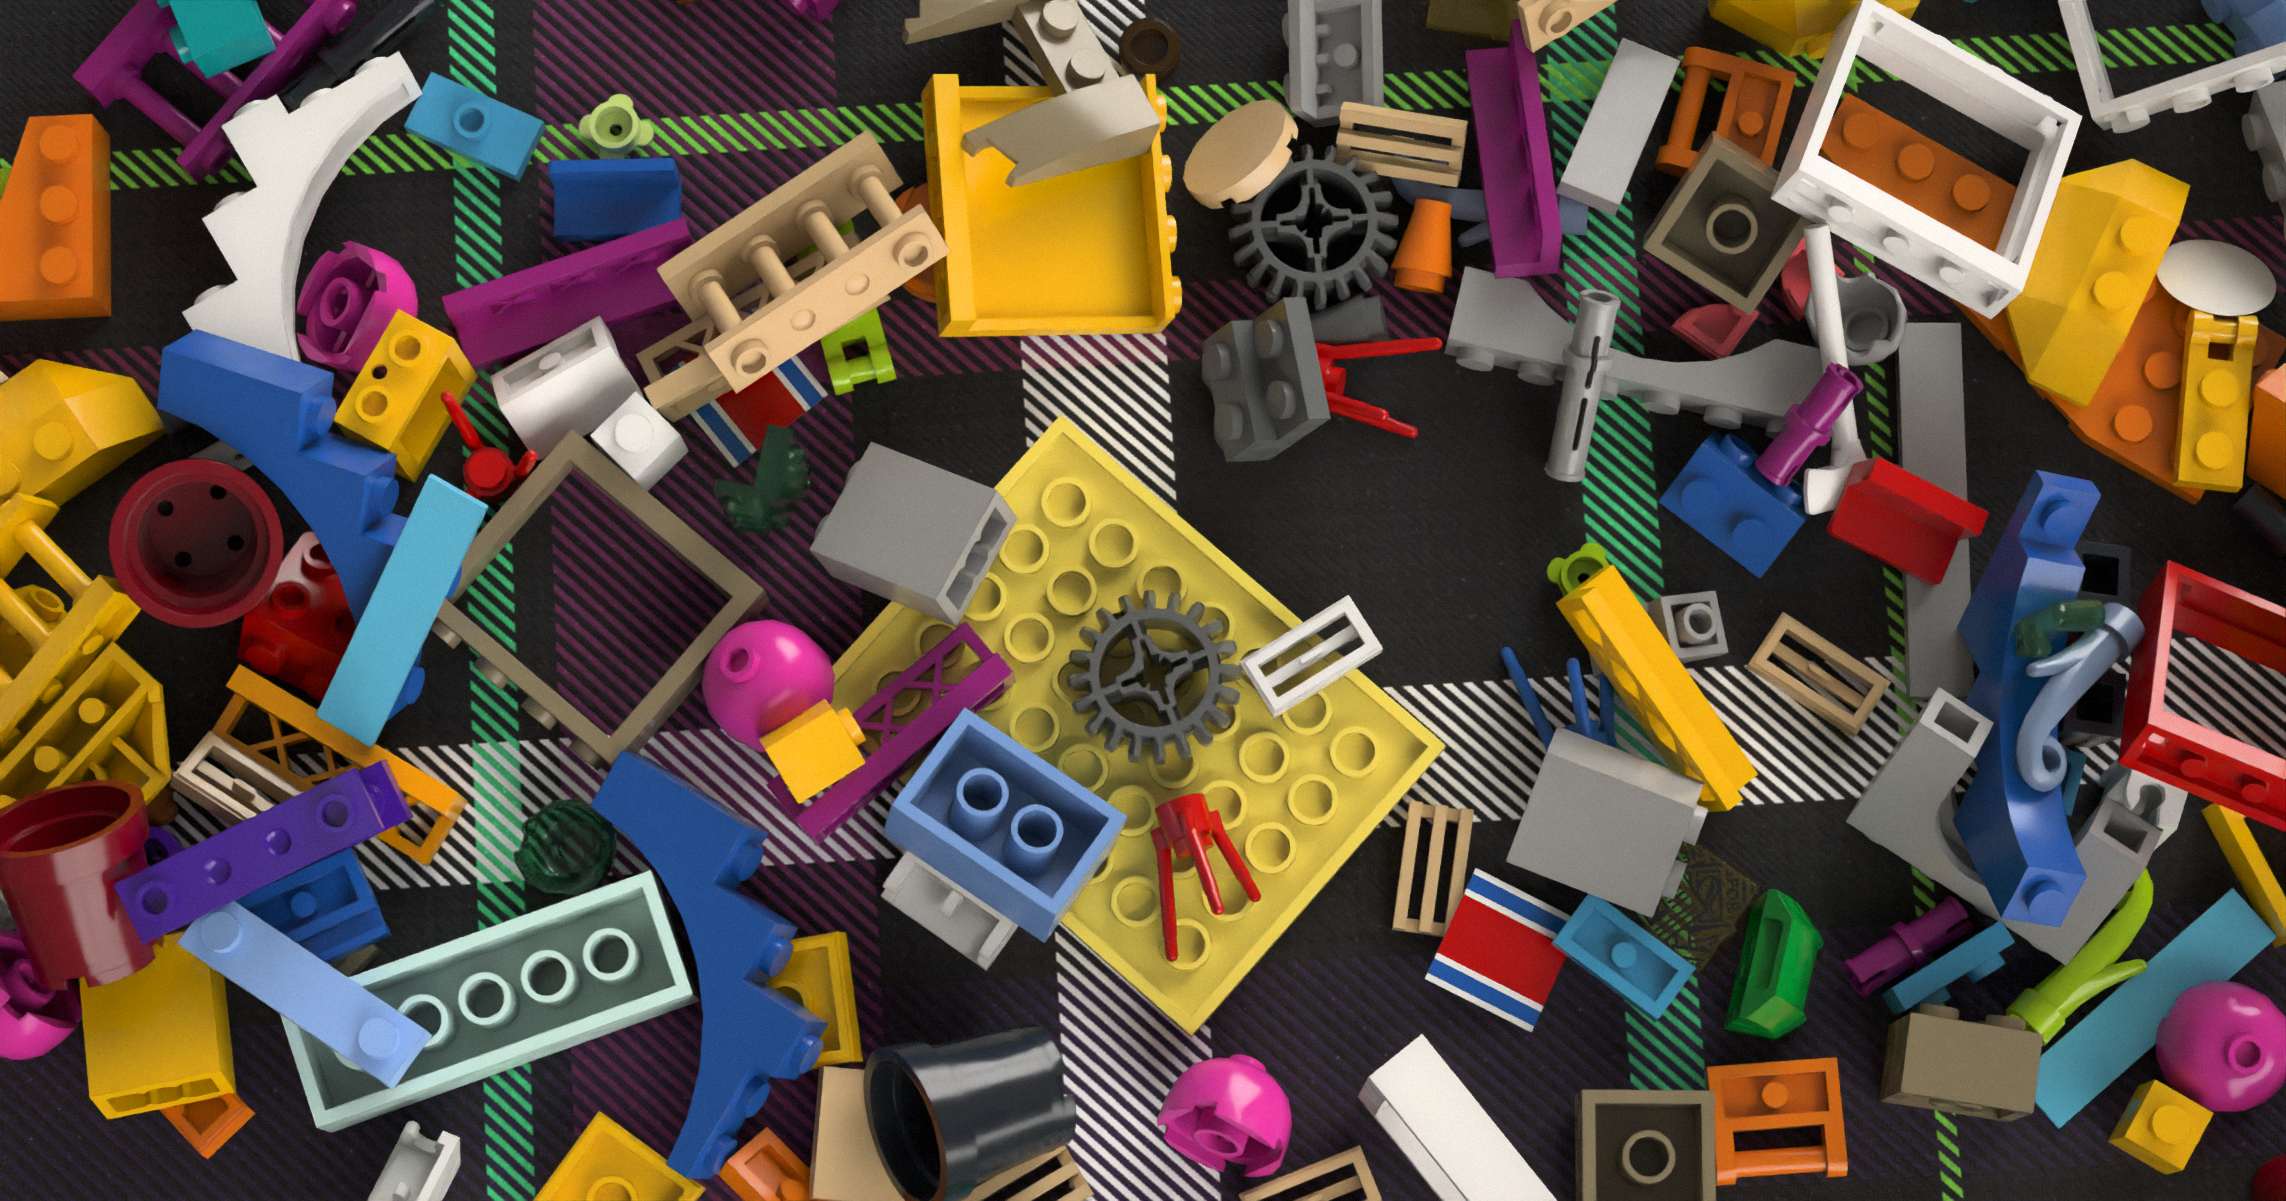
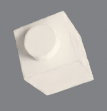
(639, 441)

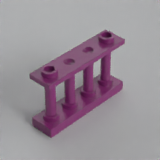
(117, 63)

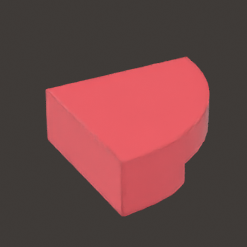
(1797, 281)
(1714, 329)

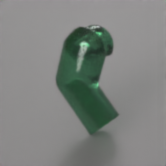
(2057, 617)

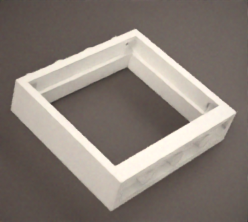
(2182, 93)
(1891, 227)
(1446, 1130)

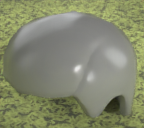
(1871, 318)

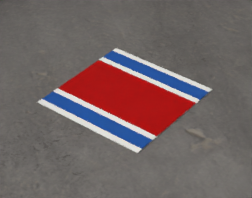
(740, 420)
(1500, 950)

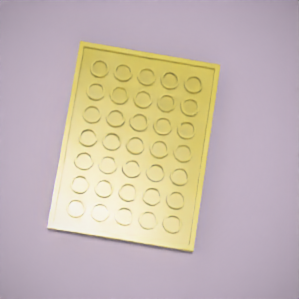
(1287, 788)

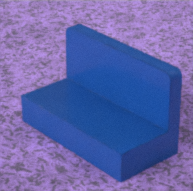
(613, 197)

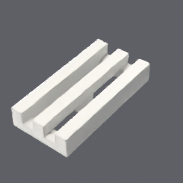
(1265, 685)

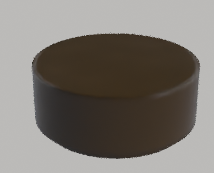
(1150, 48)

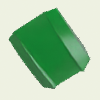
(1773, 969)

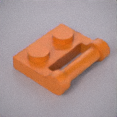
(1749, 114)
(1777, 1098)

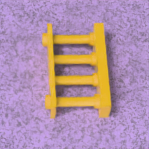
(60, 655)

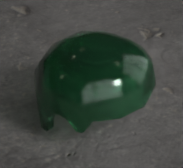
(566, 848)

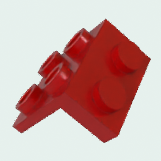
(301, 622)

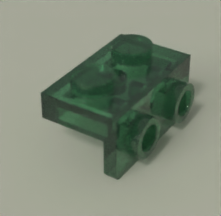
(778, 482)

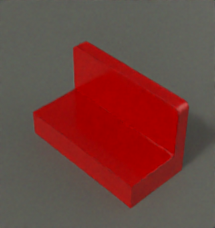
(1903, 519)

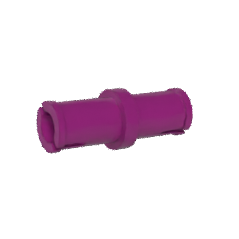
(1809, 424)
(1907, 946)

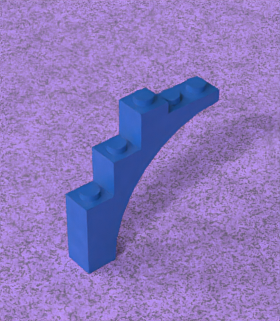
(280, 421)
(737, 945)

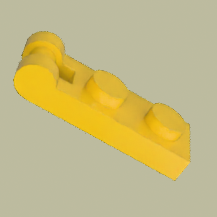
(2214, 403)

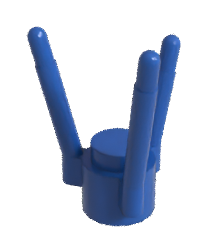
(1583, 724)

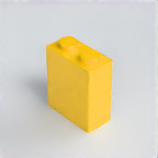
(158, 1035)

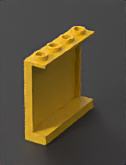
(1050, 253)

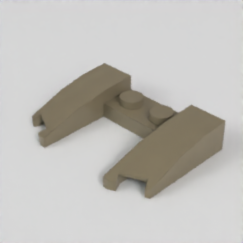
(1093, 109)

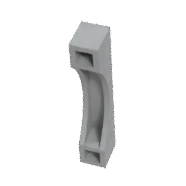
(1513, 328)

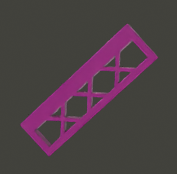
(1514, 158)
(544, 302)
(911, 741)

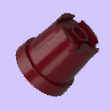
(219, 579)
(59, 875)

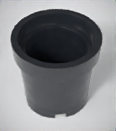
(965, 1109)

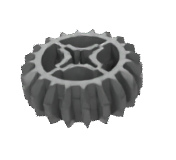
(1340, 226)
(1181, 669)

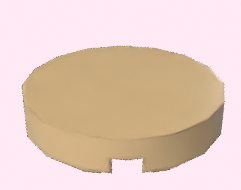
(1240, 154)

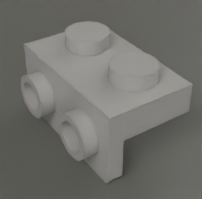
(1332, 57)

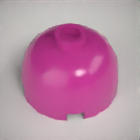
(351, 303)
(764, 679)
(30, 1014)
(2223, 1046)
(1228, 1113)

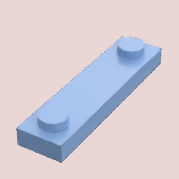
(306, 991)

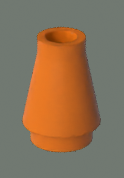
(1425, 250)

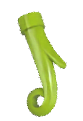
(2090, 969)

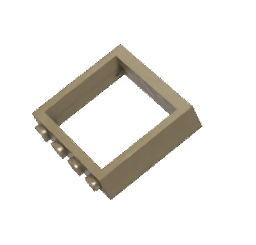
(543, 703)

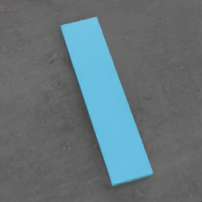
(402, 610)
(2128, 1019)

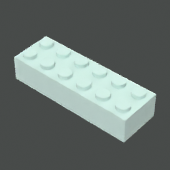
(510, 997)

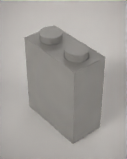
(913, 533)
(1608, 823)

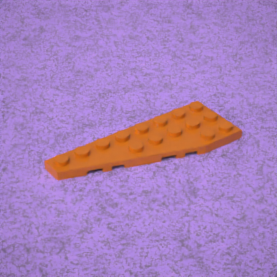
(2139, 397)

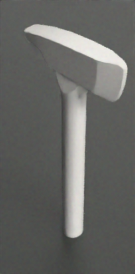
(1826, 483)

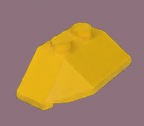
(1793, 25)
(2093, 274)
(69, 429)
(98, 730)

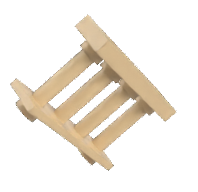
(779, 228)

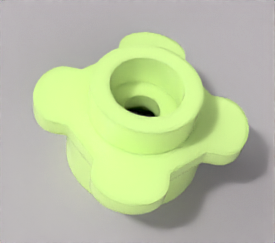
(616, 112)

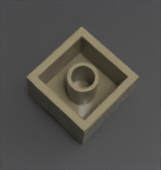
(1725, 225)
(1962, 1065)
(1645, 1145)

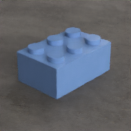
(1004, 824)

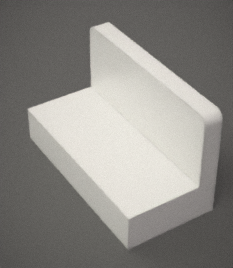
(564, 387)

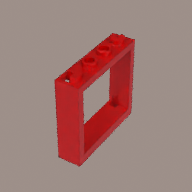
(2180, 749)

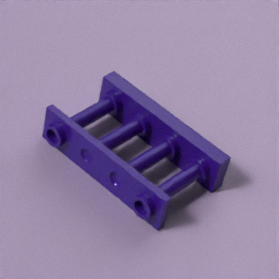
(263, 850)

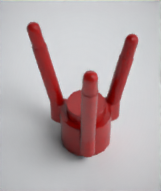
(1335, 378)
(487, 470)
(1188, 829)

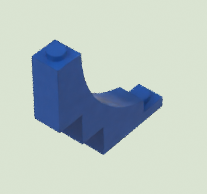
(2008, 828)

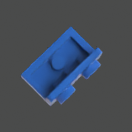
(1735, 503)

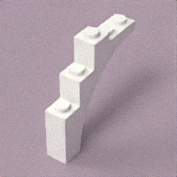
(293, 166)

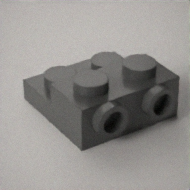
(1265, 382)

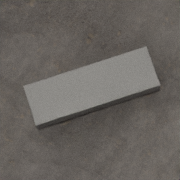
(1618, 127)

